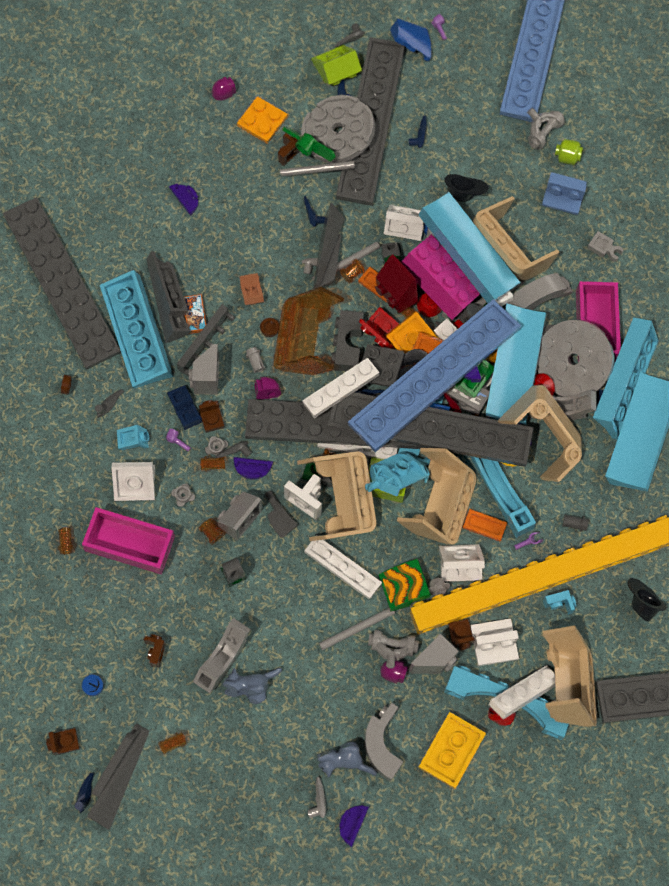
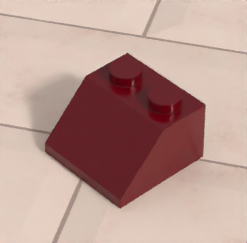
(396, 285)

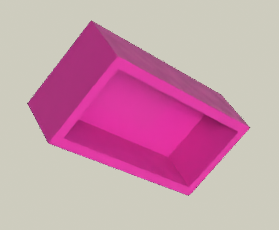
(440, 277)
(600, 306)
(128, 540)

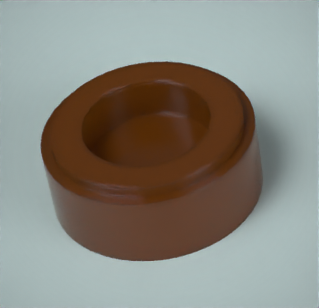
(269, 327)
(66, 384)

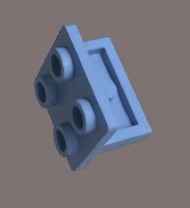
(564, 193)

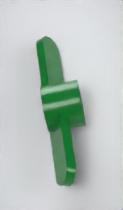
(307, 145)

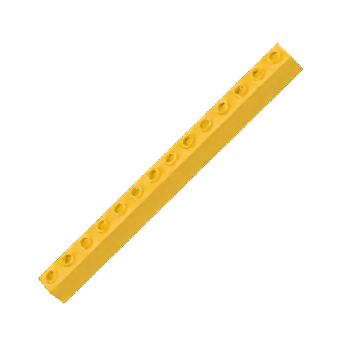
(540, 576)

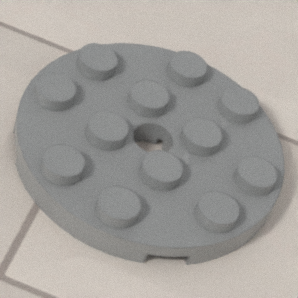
(345, 112)
(594, 354)

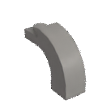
(541, 290)
(577, 405)
(223, 657)
(380, 758)

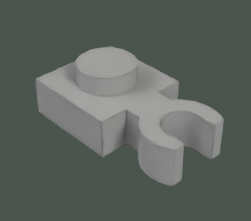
(603, 245)

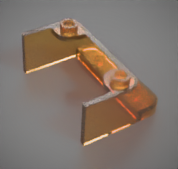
(299, 331)

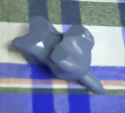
(252, 686)
(346, 757)

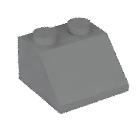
(205, 372)
(240, 514)
(435, 658)

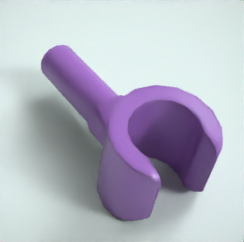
(437, 22)
(172, 437)
(530, 540)

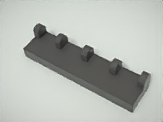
(203, 338)

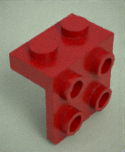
(379, 325)

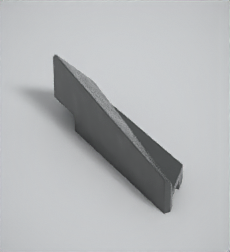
(329, 248)
(168, 298)
(116, 777)

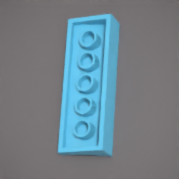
(468, 248)
(136, 329)
(631, 360)
(516, 362)
(641, 435)

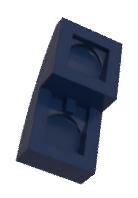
(184, 407)

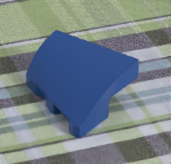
(412, 37)

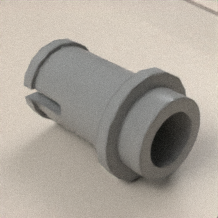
(255, 359)

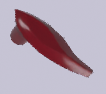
(454, 406)

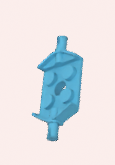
(397, 473)

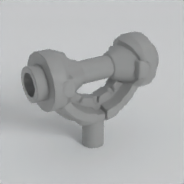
(554, 120)
(406, 646)

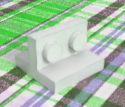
(403, 222)
(133, 481)
(305, 498)
(461, 562)
(495, 642)

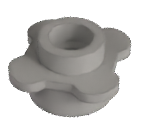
(214, 441)
(184, 489)
(438, 586)

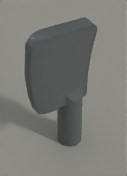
(279, 518)

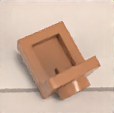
(251, 289)

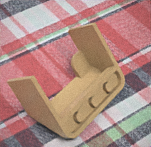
(505, 247)
(542, 405)
(352, 500)
(447, 500)
(573, 677)

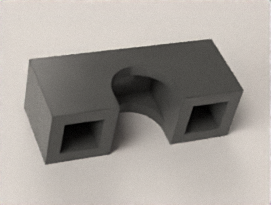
(348, 326)

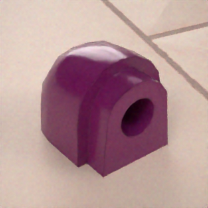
(223, 89)
(267, 388)
(394, 674)

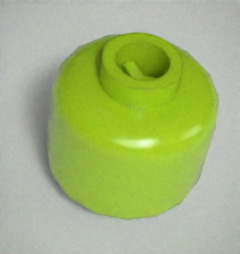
(569, 152)

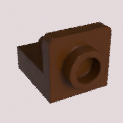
(287, 151)
(211, 416)
(461, 634)
(155, 654)
(63, 741)

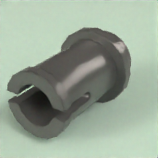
(575, 522)

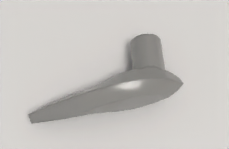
(309, 262)
(320, 800)

